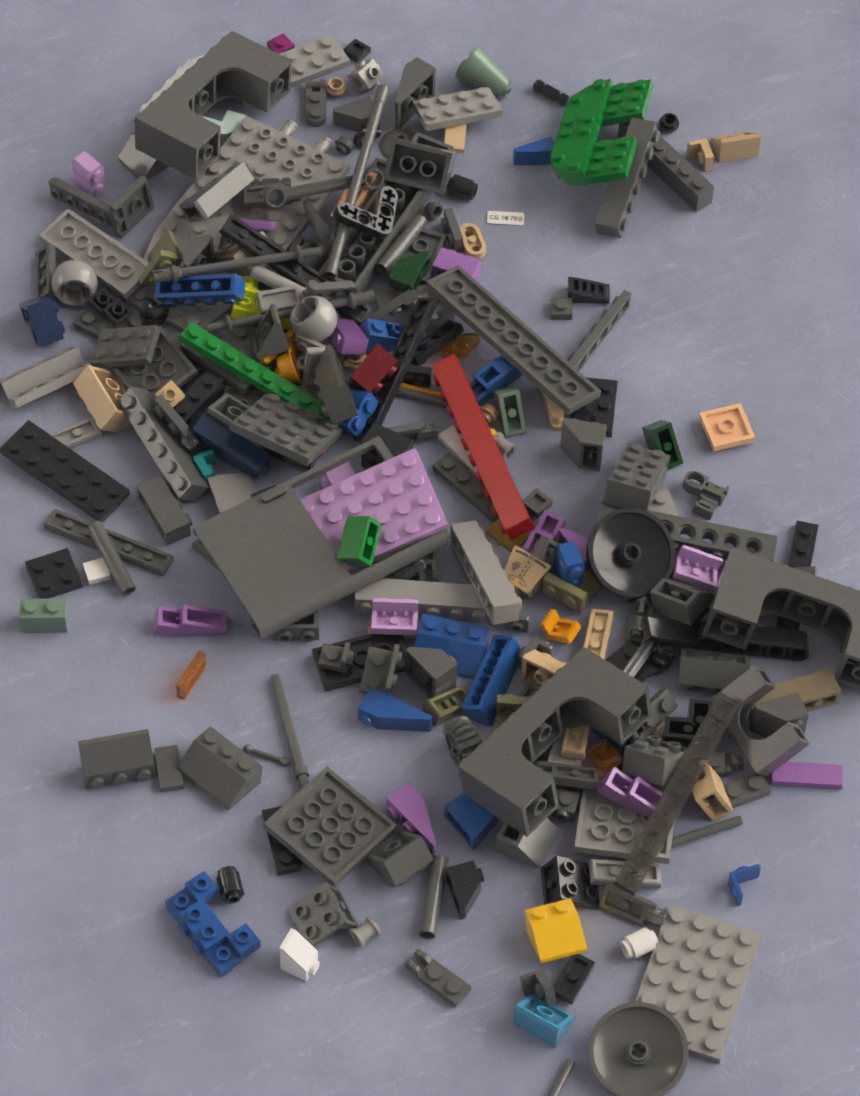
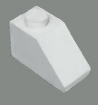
(298, 956)

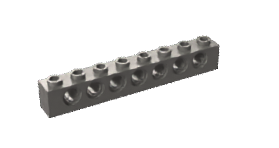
(719, 535)

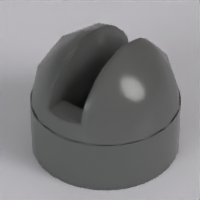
(433, 209)

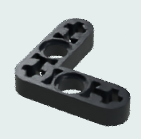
(373, 219)

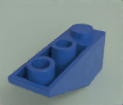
(381, 333)

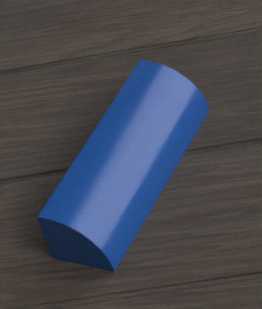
(492, 679)

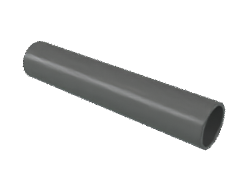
(401, 244)
(111, 558)
(433, 897)

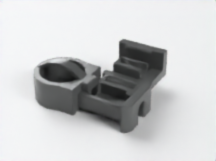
(710, 496)

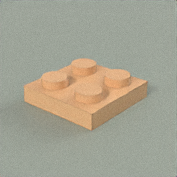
(726, 427)

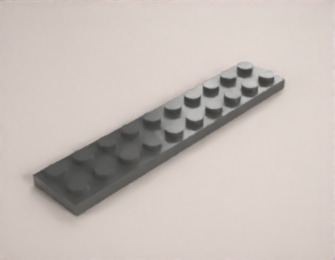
(513, 339)

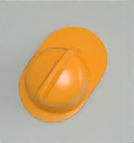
(286, 365)

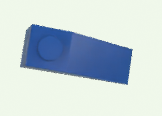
(391, 714)

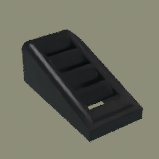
(577, 285)

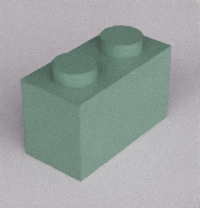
(43, 615)

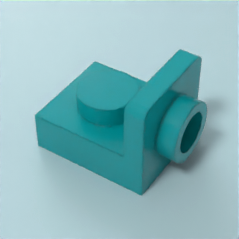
(204, 463)

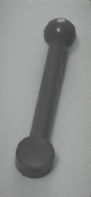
(284, 761)

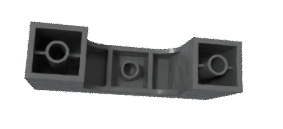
(233, 68)
(760, 587)
(579, 694)

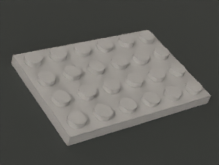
(700, 976)

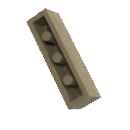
(815, 690)

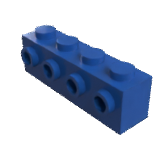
(201, 289)

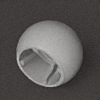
(74, 282)
(314, 318)

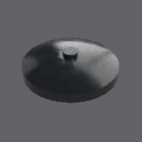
(630, 552)

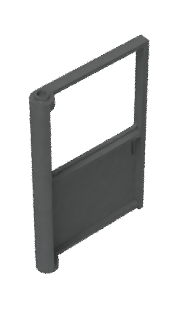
(281, 558)

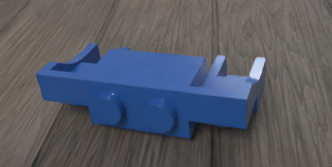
(205, 930)

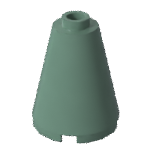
(482, 71)

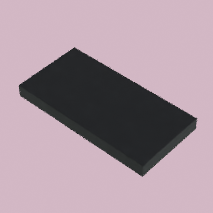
(353, 675)

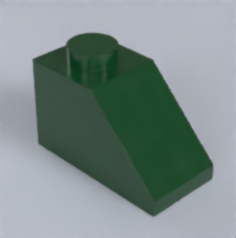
(409, 271)
(662, 437)

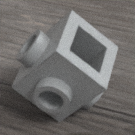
(365, 75)

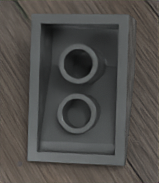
(415, 84)

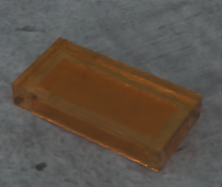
(191, 675)

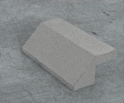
(43, 377)

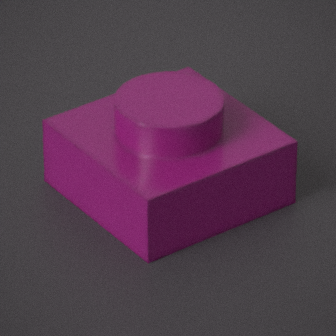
(280, 44)

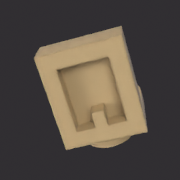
(703, 152)
(171, 393)

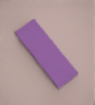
(808, 775)

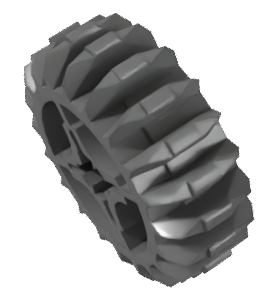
(460, 738)

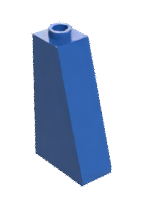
(469, 819)

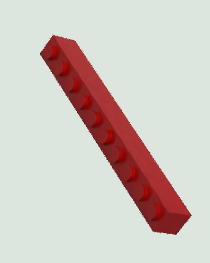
(483, 448)

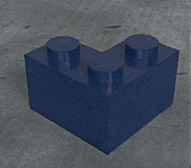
(42, 319)

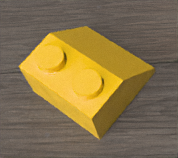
(555, 930)

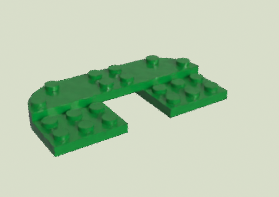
(575, 151)

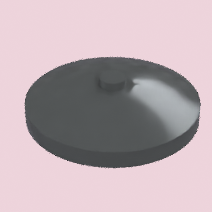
(638, 1050)

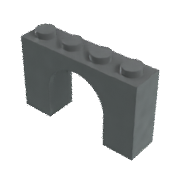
(773, 751)

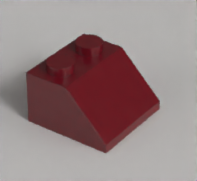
(373, 371)

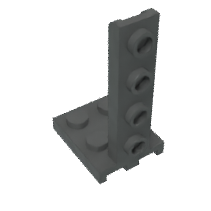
(121, 214)

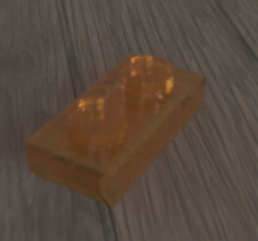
(604, 756)

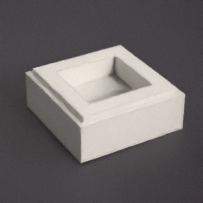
(96, 571)

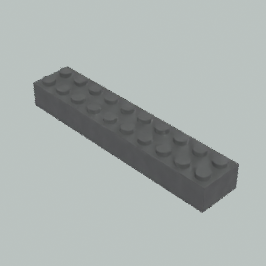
(363, 251)

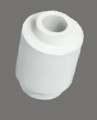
(638, 943)

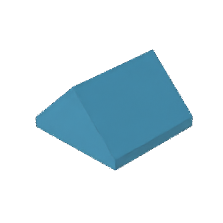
(542, 1021)

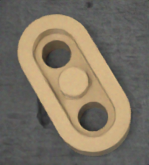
(474, 244)

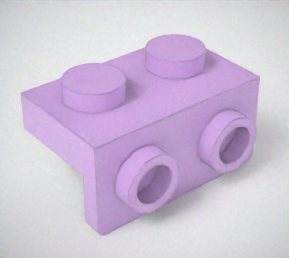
(696, 568)
(394, 616)

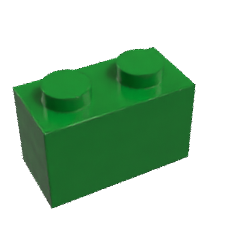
(359, 541)

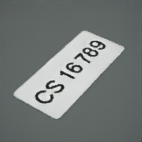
(507, 218)

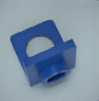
(741, 875)

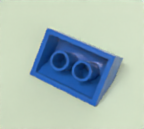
(460, 639)

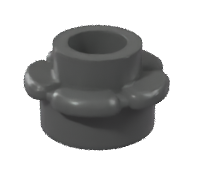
(344, 145)

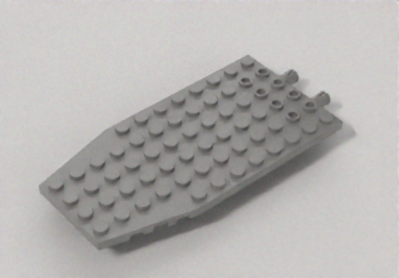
(269, 156)

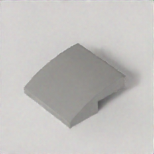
(230, 490)

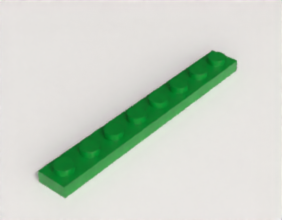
(248, 369)

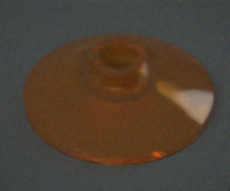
(461, 346)

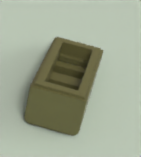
(439, 715)

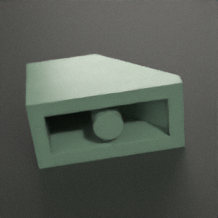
(510, 410)

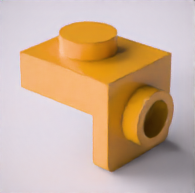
(559, 629)

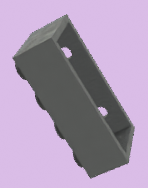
(636, 478)

